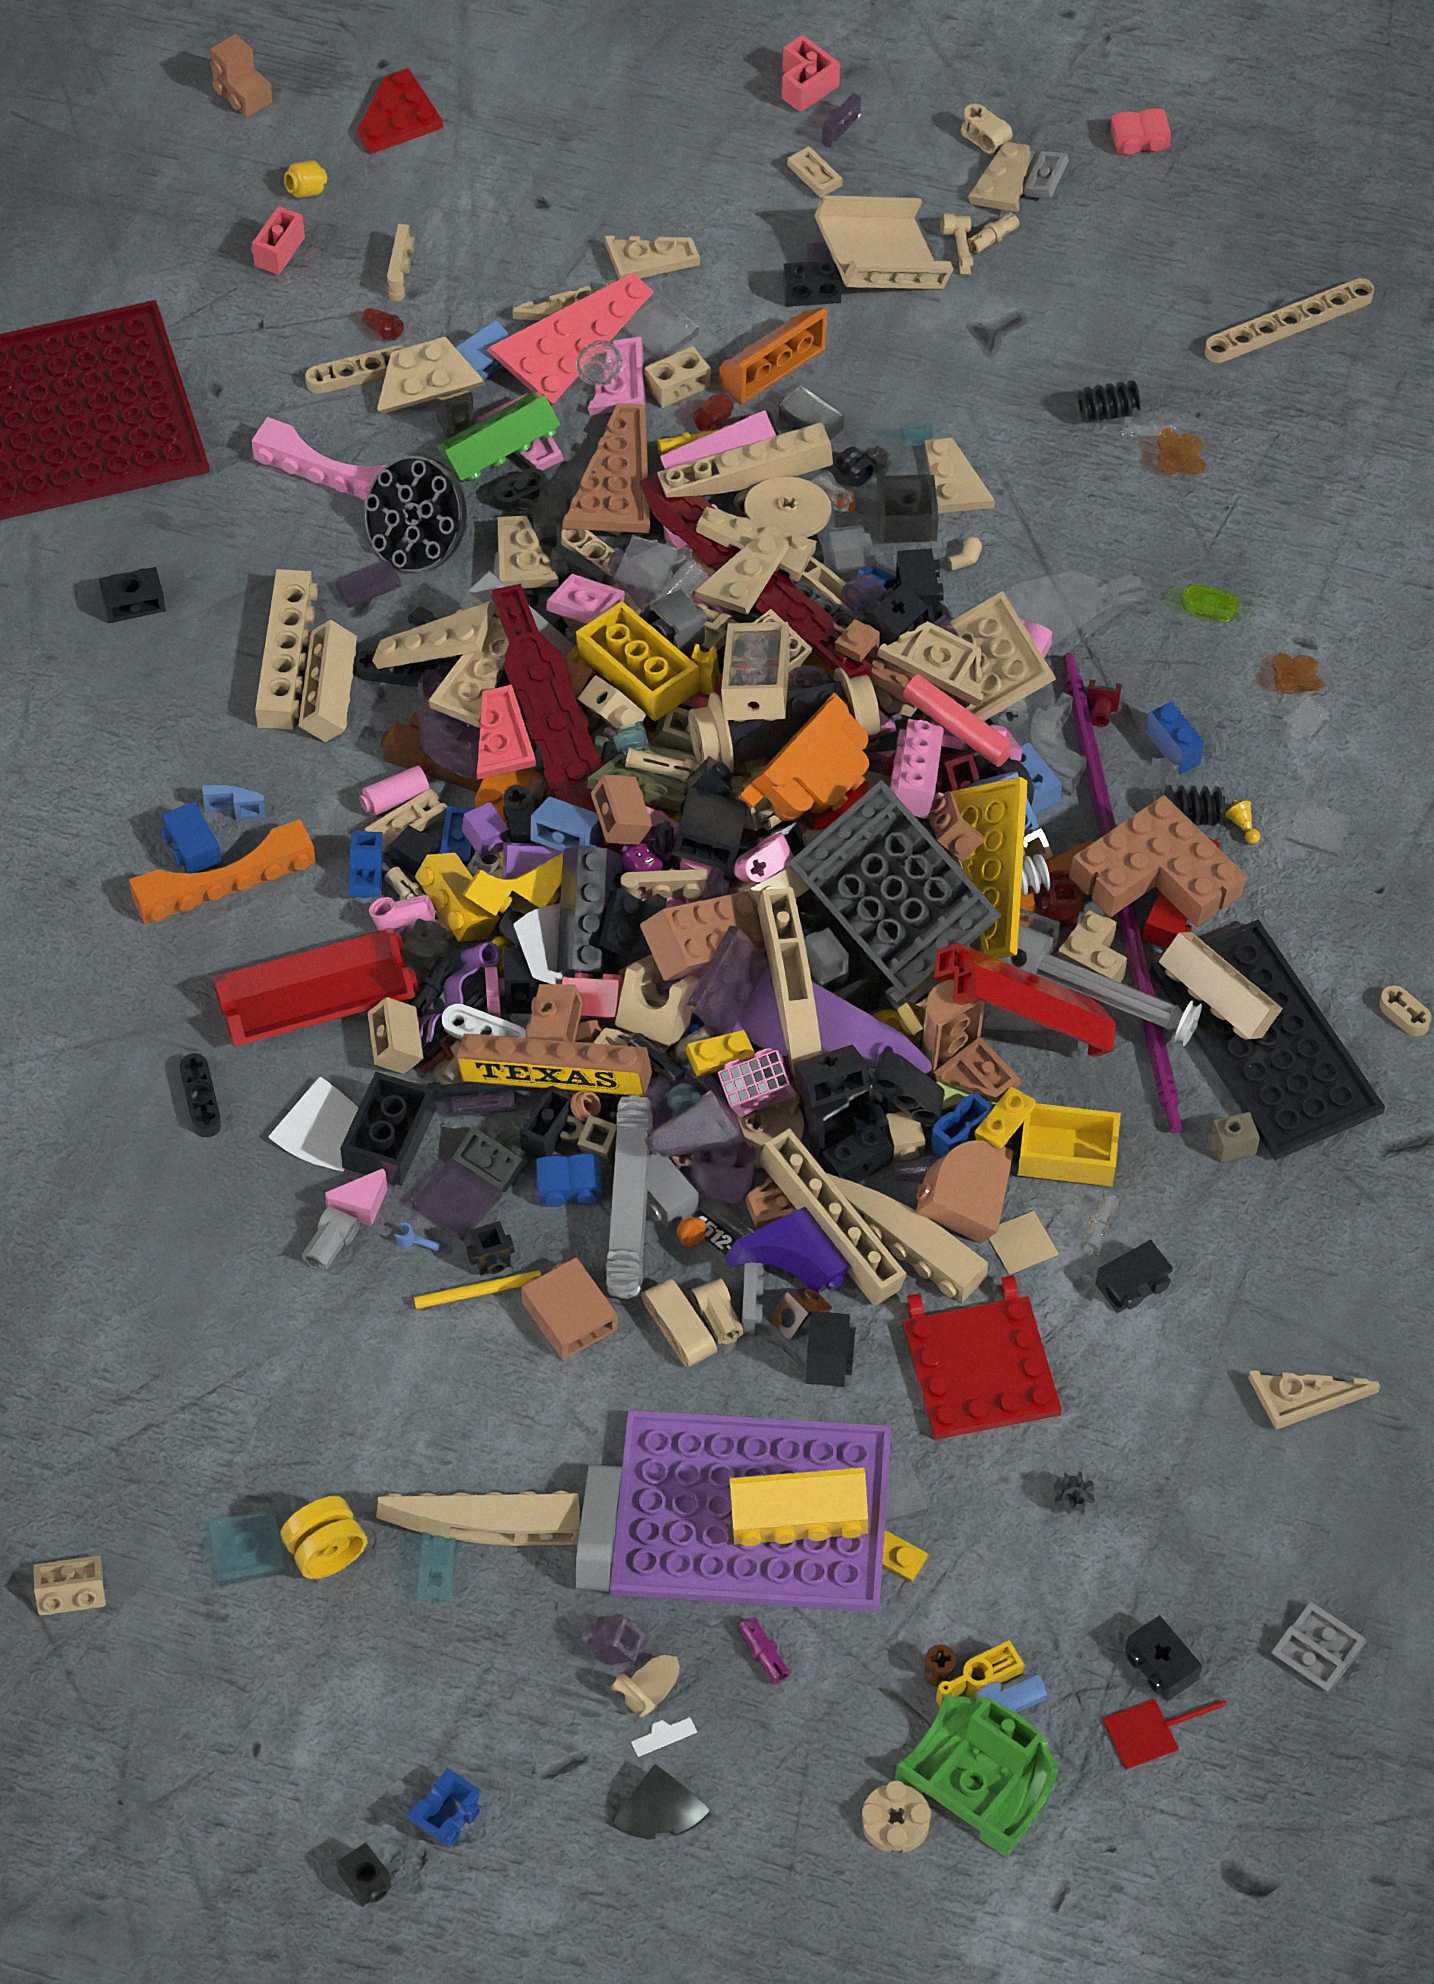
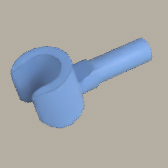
(411, 1238)

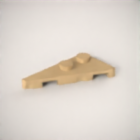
(556, 302)

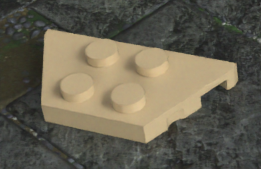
(424, 374)
(940, 659)

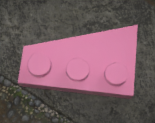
(629, 385)

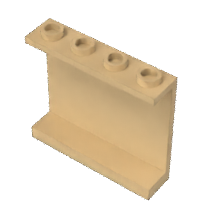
(879, 243)

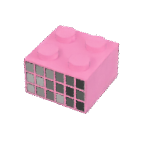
(757, 1082)

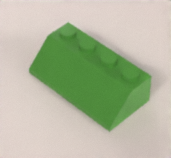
(499, 436)

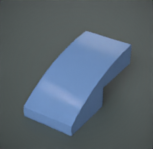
(230, 798)

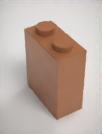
(569, 1308)

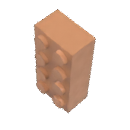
(689, 934)

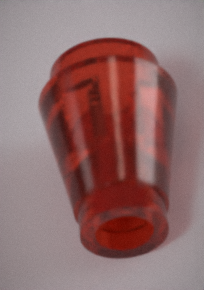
(385, 324)

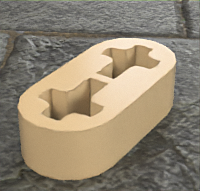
(1407, 1009)

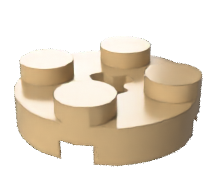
(896, 1836)

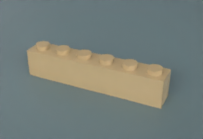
(810, 1187)

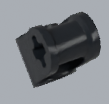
(518, 817)

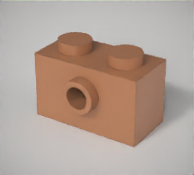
(555, 1013)

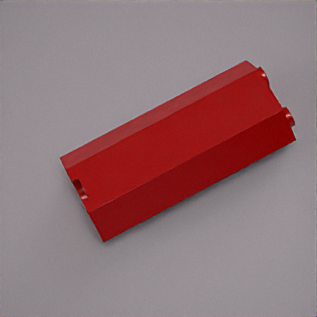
(313, 986)
(1025, 995)

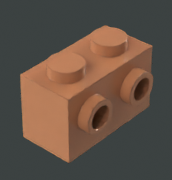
(621, 809)

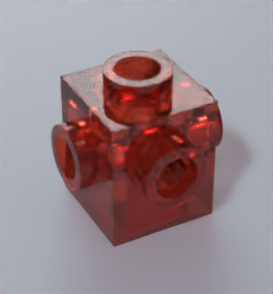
(1062, 902)

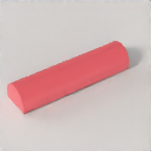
(958, 720)

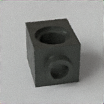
(364, 1861)

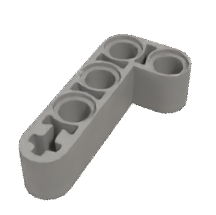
(598, 1528)

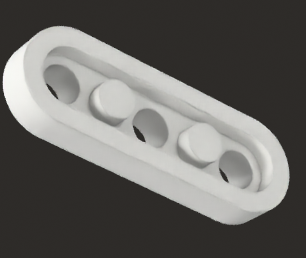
(477, 1022)

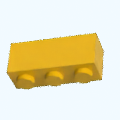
(445, 881)

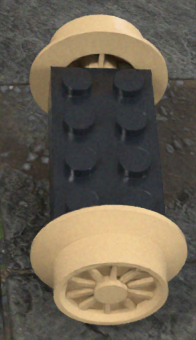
(759, 739)

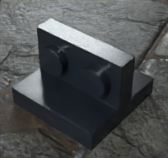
(622, 929)

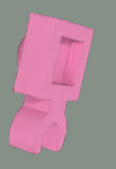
(494, 989)

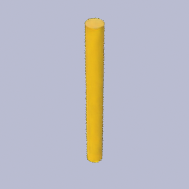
(474, 1290)

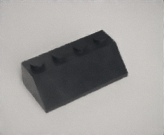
(585, 891)

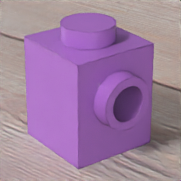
(485, 829)

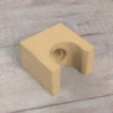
(648, 1012)

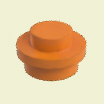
(691, 1231)

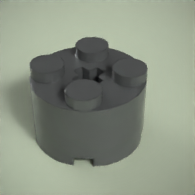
(677, 620)

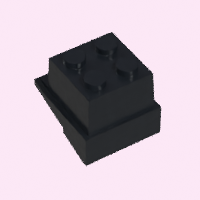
(842, 1118)

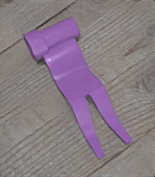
(473, 958)

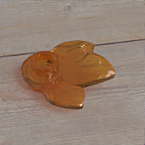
(1179, 452)
(1296, 673)

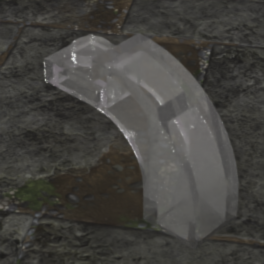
(1064, 763)

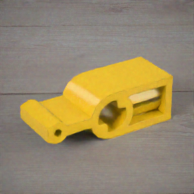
(995, 1665)

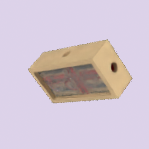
(755, 671)

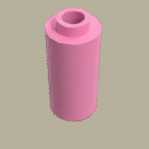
(394, 791)

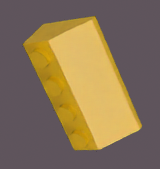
(799, 1506)

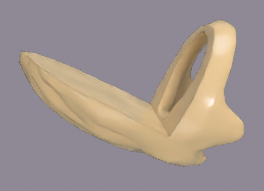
(648, 1684)

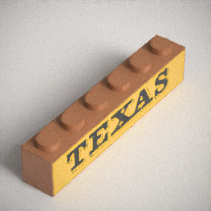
(555, 1063)

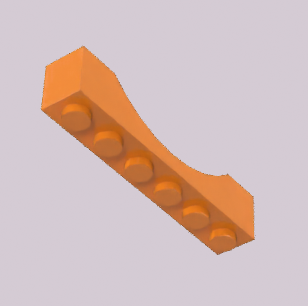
(167, 893)

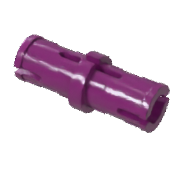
(764, 1650)

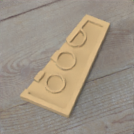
(441, 638)

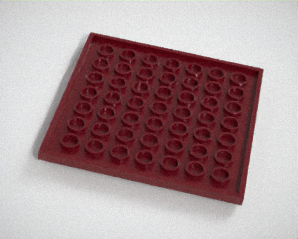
(92, 411)

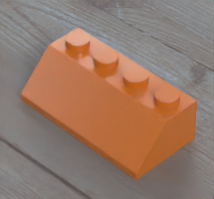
(774, 355)

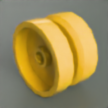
(323, 1537)

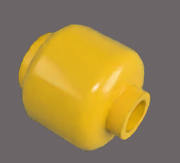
(305, 179)

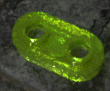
(1211, 603)

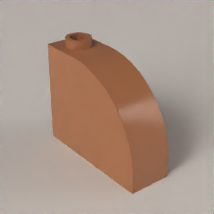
(967, 1189)

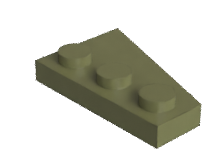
(656, 788)

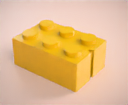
(1069, 1144)

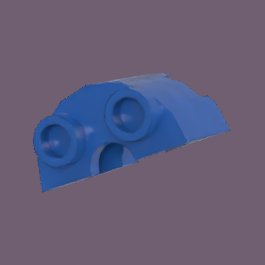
(446, 1808)

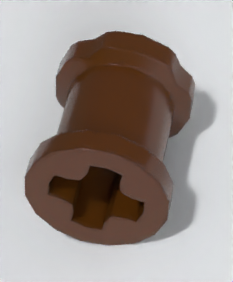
(947, 1660)

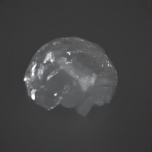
(599, 363)

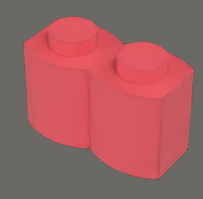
(1140, 131)

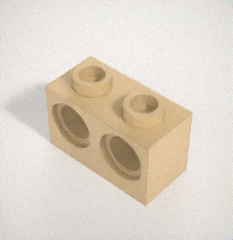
(677, 376)

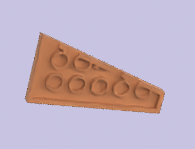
(611, 487)

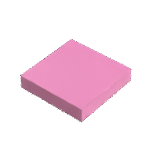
(583, 599)

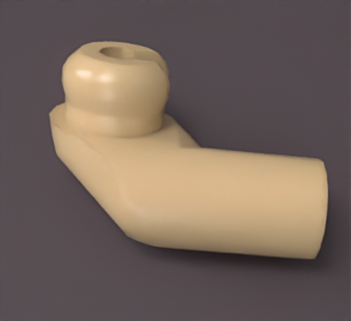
(968, 555)

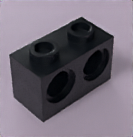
(811, 283)

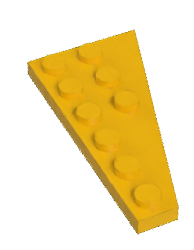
(996, 864)

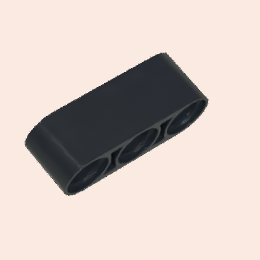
(908, 1088)

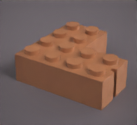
(1163, 852)

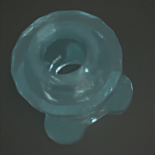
(631, 737)
(682, 1098)

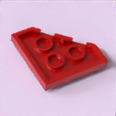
(398, 113)

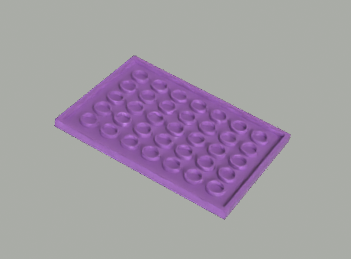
(678, 1517)

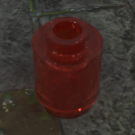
(713, 412)

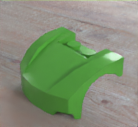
(983, 1768)

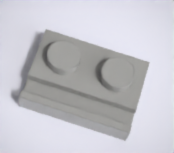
(1044, 173)

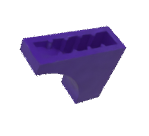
(796, 1246)

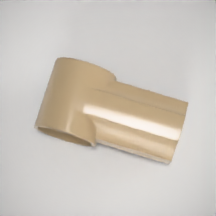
(714, 1303)

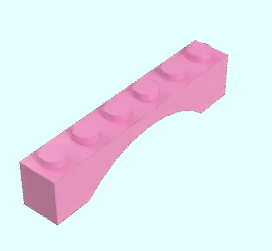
(282, 448)

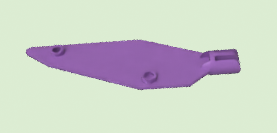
(838, 1025)

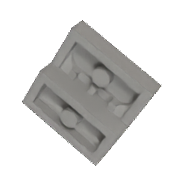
(1319, 1647)

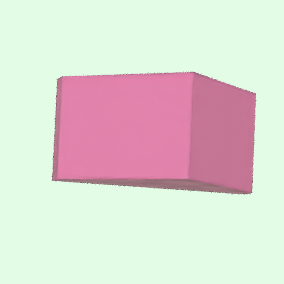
(360, 1197)

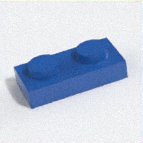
(453, 837)

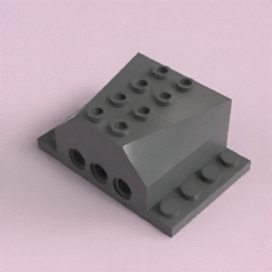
(894, 887)

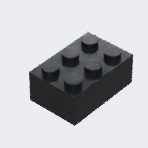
(388, 1127)

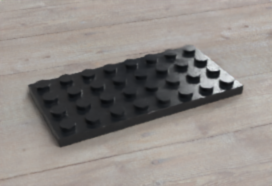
(1299, 1073)

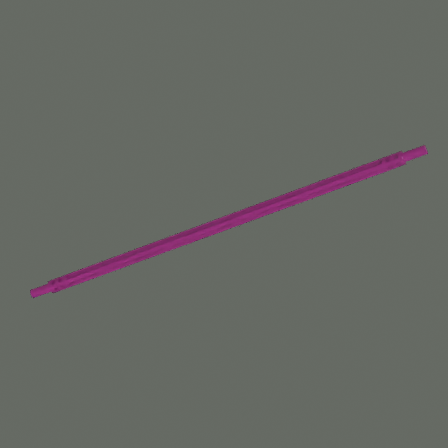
(1127, 916)

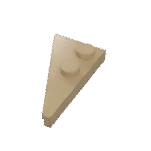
(1296, 1397)

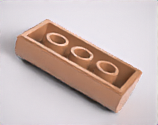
(948, 1025)

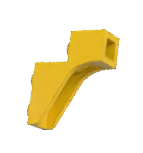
(536, 886)

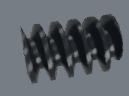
(1109, 399)
(1198, 804)

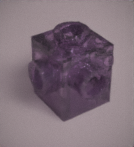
(615, 1639)

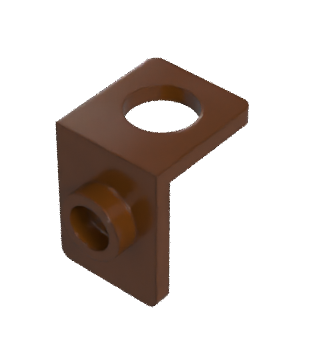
(801, 1303)

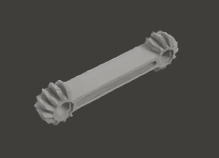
(629, 1198)

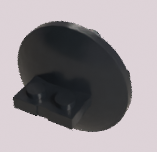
(415, 514)

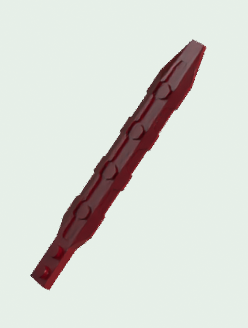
(803, 614)
(549, 704)

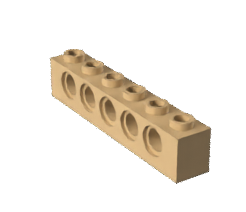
(285, 648)

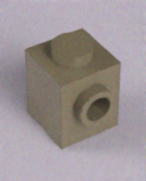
(1234, 1137)

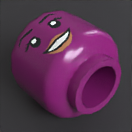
(639, 858)

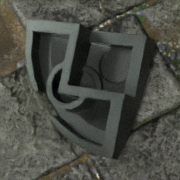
(660, 1806)

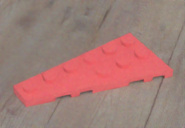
(548, 350)

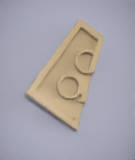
(521, 555)
(744, 575)

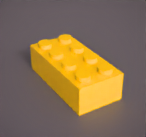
(638, 661)

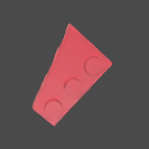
(503, 736)

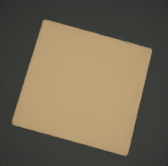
(1022, 1243)

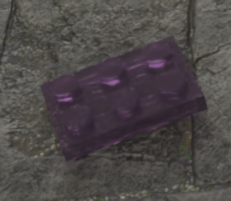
(728, 982)

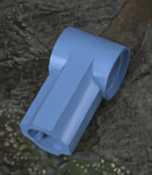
(1018, 1693)

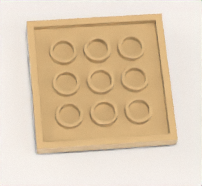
(1009, 656)

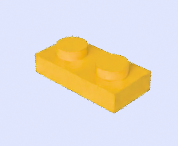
(714, 1053)

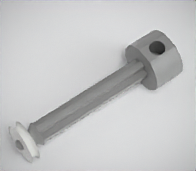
(1041, 963)

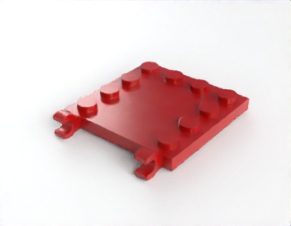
(980, 1365)

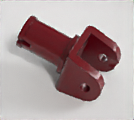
(1102, 703)

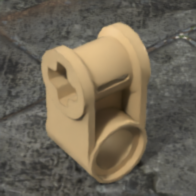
(987, 131)

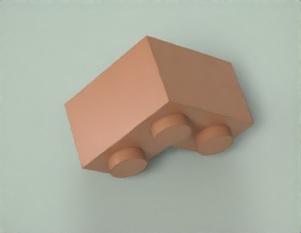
(237, 78)

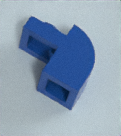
(366, 864)

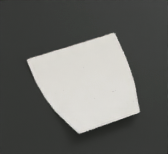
(539, 941)
(317, 1126)

